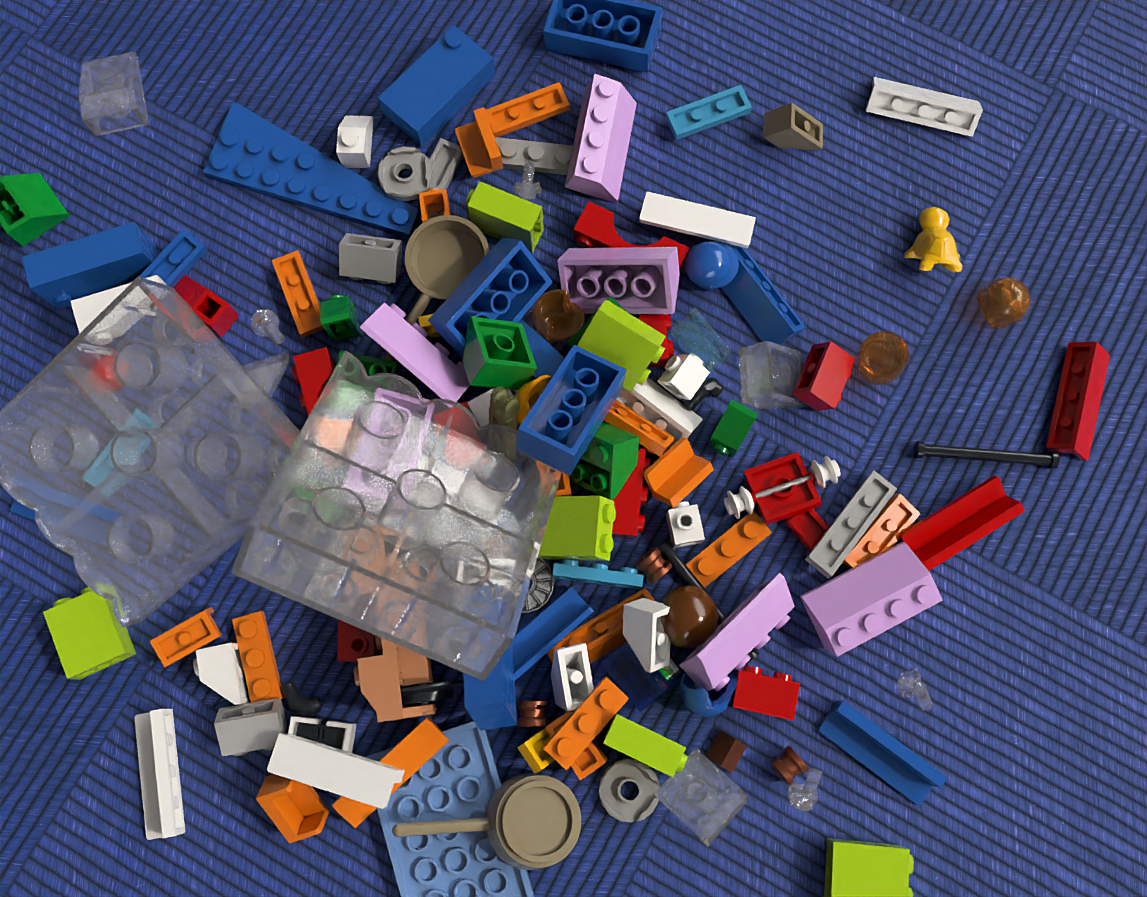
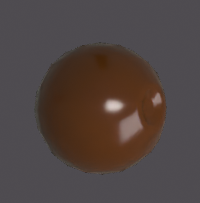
(690, 616)

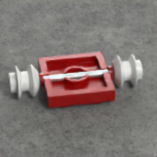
(782, 488)

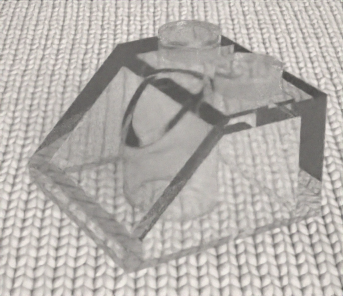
(769, 375)
(702, 797)

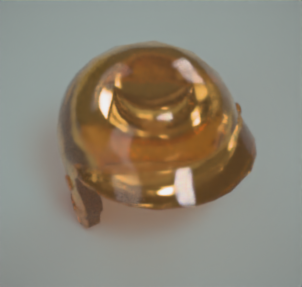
(1004, 301)
(557, 316)
(882, 358)

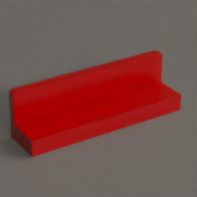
(1078, 399)
(961, 523)

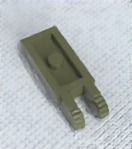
(503, 408)

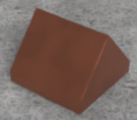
(726, 751)

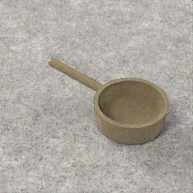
(441, 258)
(528, 822)

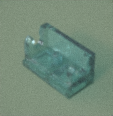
(700, 339)

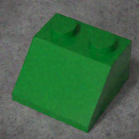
(497, 354)

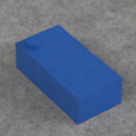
(605, 31)
(437, 85)
(89, 264)
(497, 289)
(570, 410)
(493, 700)

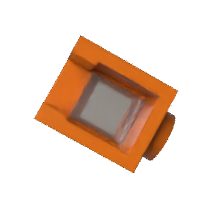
(434, 204)

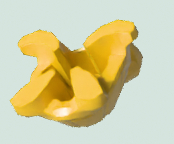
(935, 243)

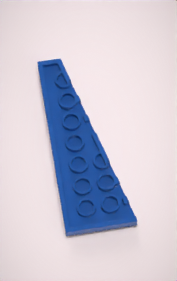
(276, 164)

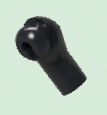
(708, 386)
(298, 703)

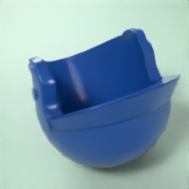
(711, 265)
(706, 702)

